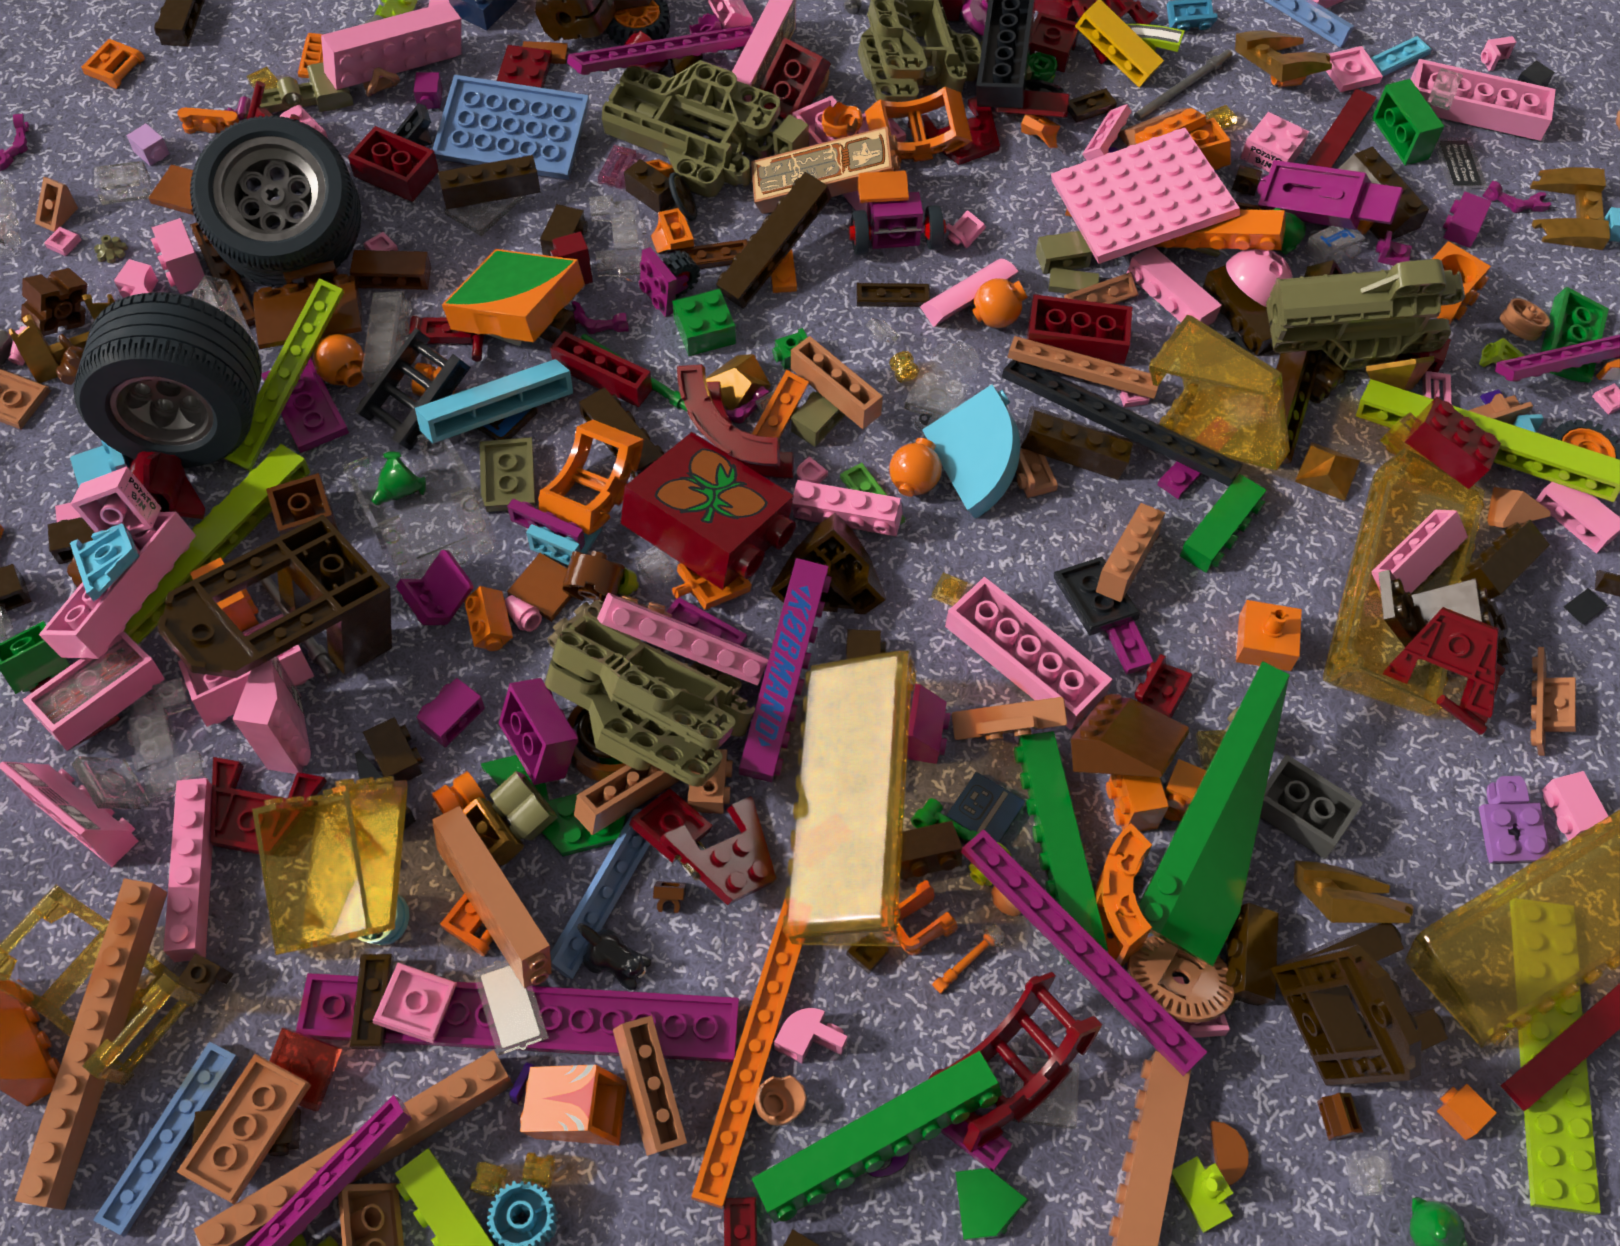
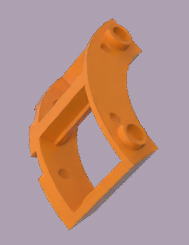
(921, 147)
(611, 490)
(1115, 895)

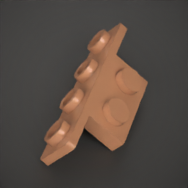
(1555, 703)
(1009, 718)

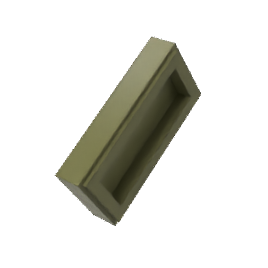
(1069, 281)

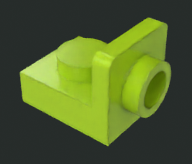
(1498, 351)

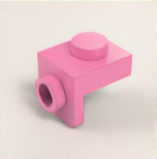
(1497, 50)
(965, 230)

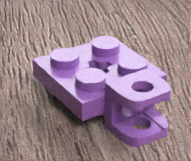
(1507, 810)

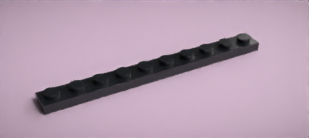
(1123, 421)

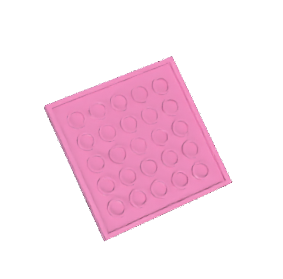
(1144, 195)

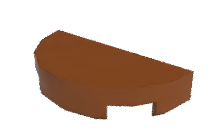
(1229, 1151)

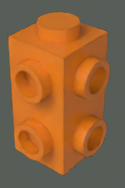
(488, 618)

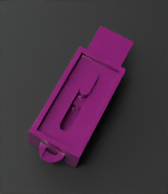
(1327, 195)

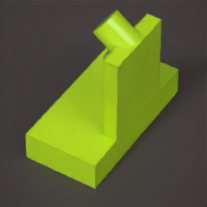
(1203, 1192)

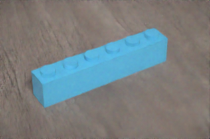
(494, 400)

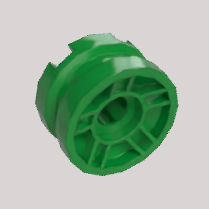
(1042, 67)

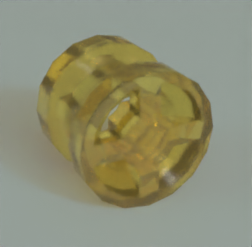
(904, 367)
(539, 1169)
(488, 1179)

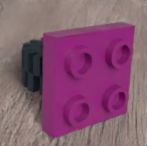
(666, 278)

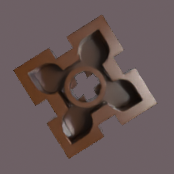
(54, 300)

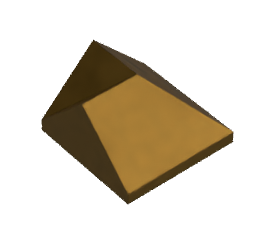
(1400, 374)
(739, 380)
(1327, 471)

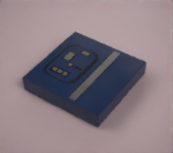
(986, 807)

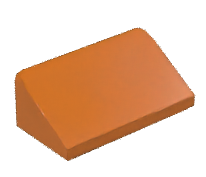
(883, 186)

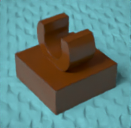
(669, 892)

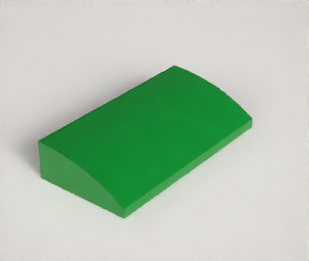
(1572, 322)

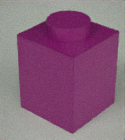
(428, 89)

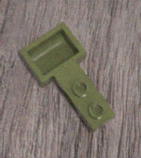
(316, 92)

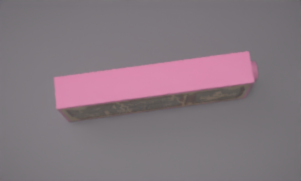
(756, 58)

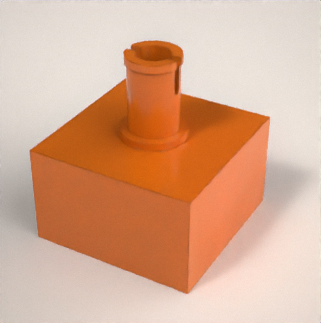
(1269, 635)

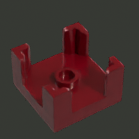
(1054, 37)

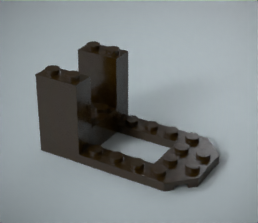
(321, 587)
(1329, 1023)

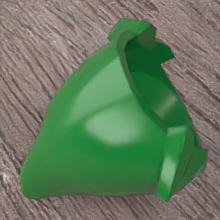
(1294, 232)
(396, 481)
(1436, 1224)

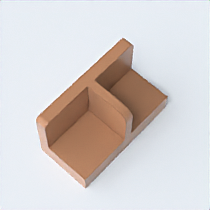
(1504, 409)

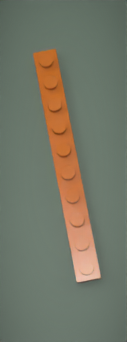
(747, 1069)

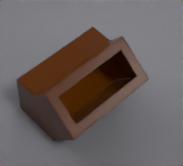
(1339, 1116)

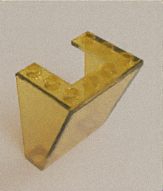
(1228, 396)
(332, 862)

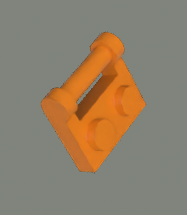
(108, 58)
(463, 923)

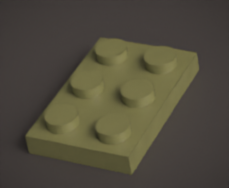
(507, 472)

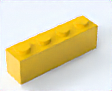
(1119, 43)

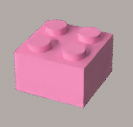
(177, 255)

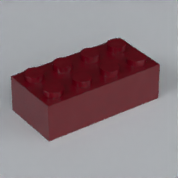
(1081, 327)

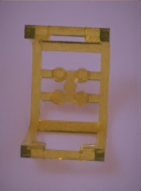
(145, 1003)

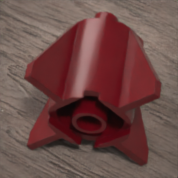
(167, 483)

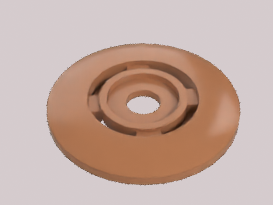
(1199, 1000)

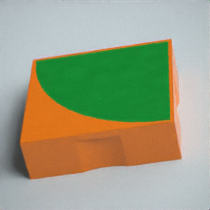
(514, 295)

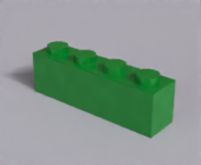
(1223, 523)

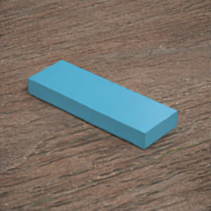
(1401, 55)

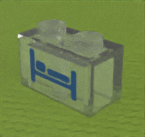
(1334, 244)

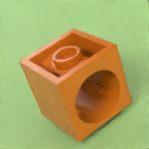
(1473, 277)

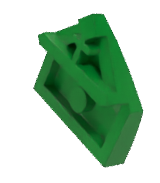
(986, 1203)

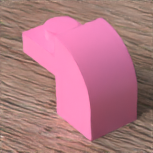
(805, 1028)

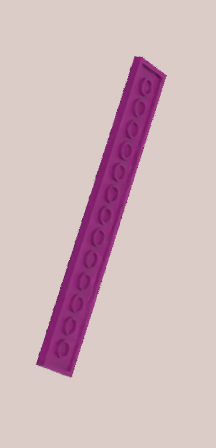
(573, 1018)

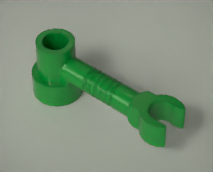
(931, 815)

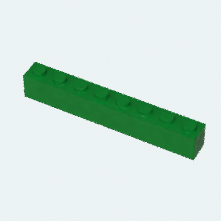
(1057, 831)
(877, 1137)

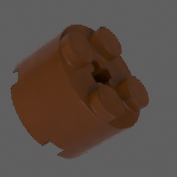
(592, 576)

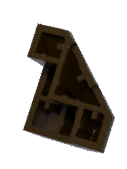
(852, 572)

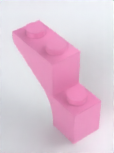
(135, 279)

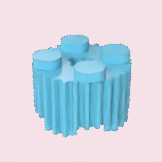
(510, 1204)

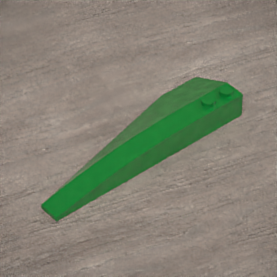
(1208, 860)

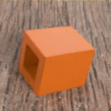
(1465, 1110)

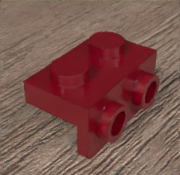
(1163, 687)

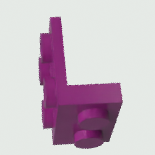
(439, 591)

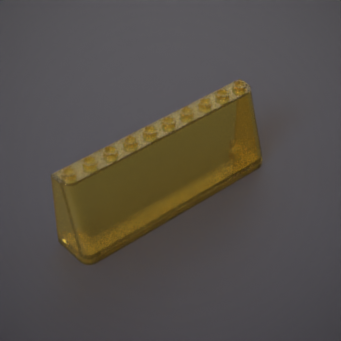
(1362, 643)
(851, 803)
(1527, 937)

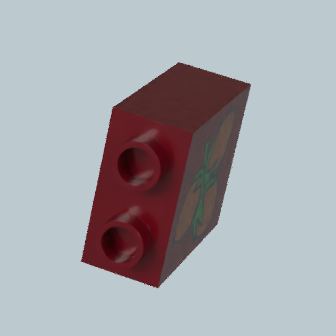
(708, 511)

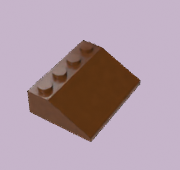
(279, 309)
(1126, 739)

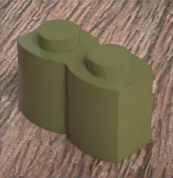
(522, 806)

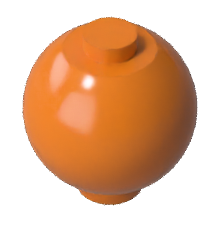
(999, 302)
(339, 360)
(915, 468)

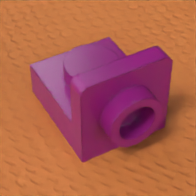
(1392, 252)

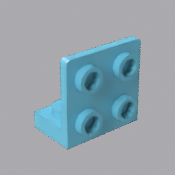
(97, 463)
(555, 546)

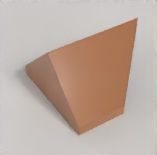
(54, 204)
(1513, 506)

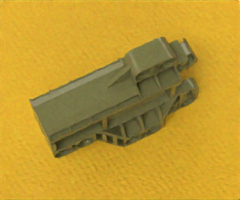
(899, 63)
(651, 107)
(1365, 314)
(642, 696)

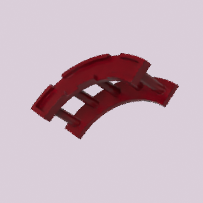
(709, 415)
(1037, 1085)

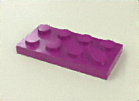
(311, 412)

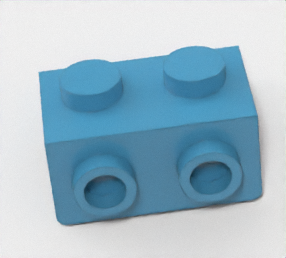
(1191, 14)

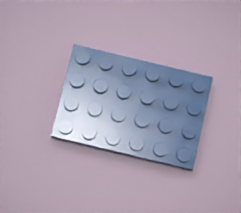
(507, 121)

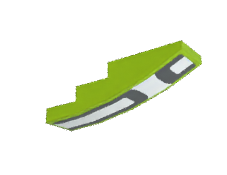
(1159, 36)

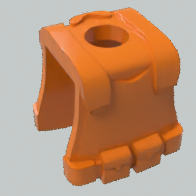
(944, 925)

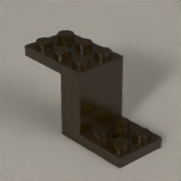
(1410, 613)

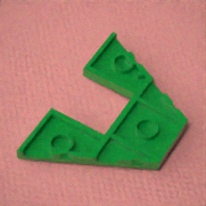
(565, 832)

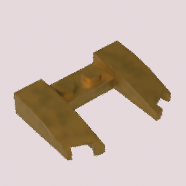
(1262, 48)
(1589, 227)
(36, 352)
(1347, 895)

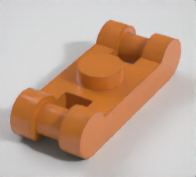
(206, 119)

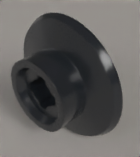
(1043, 86)

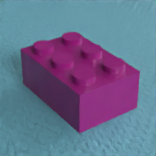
(538, 730)

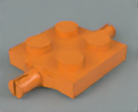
(706, 592)

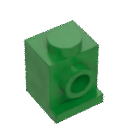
(783, 347)

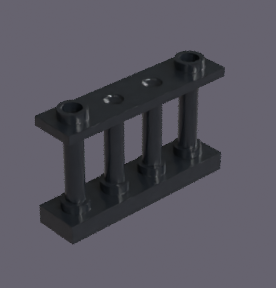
(442, 386)

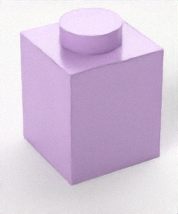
(148, 144)

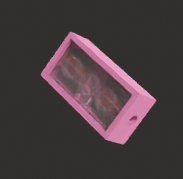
(93, 691)

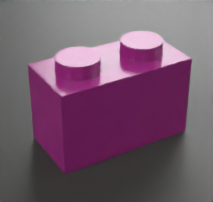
(1466, 219)
(450, 712)

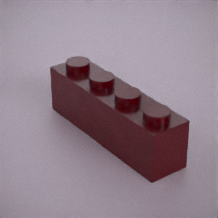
(602, 369)

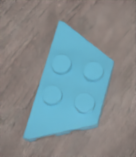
(104, 558)

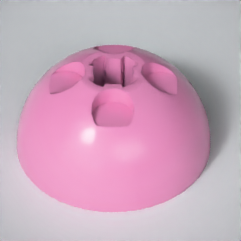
(1257, 271)

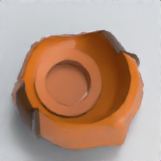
(841, 120)

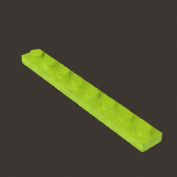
(287, 370)

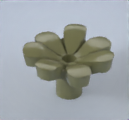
(110, 249)

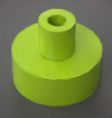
(628, 583)

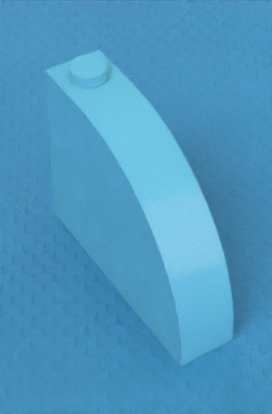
(978, 448)

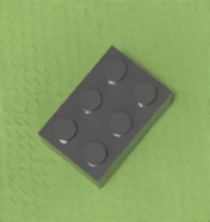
(1307, 806)

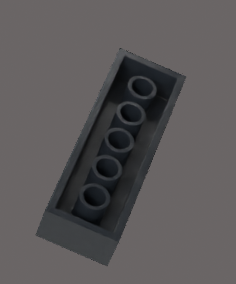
(1005, 53)

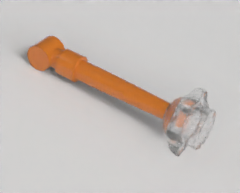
(992, 936)

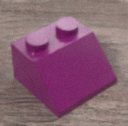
(926, 726)

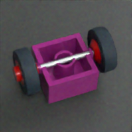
(897, 225)

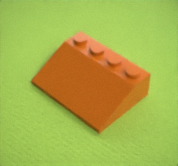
(25, 1063)

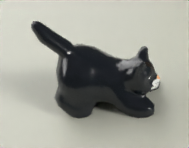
(610, 954)

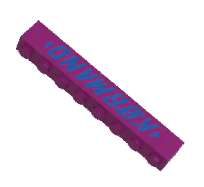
(784, 670)

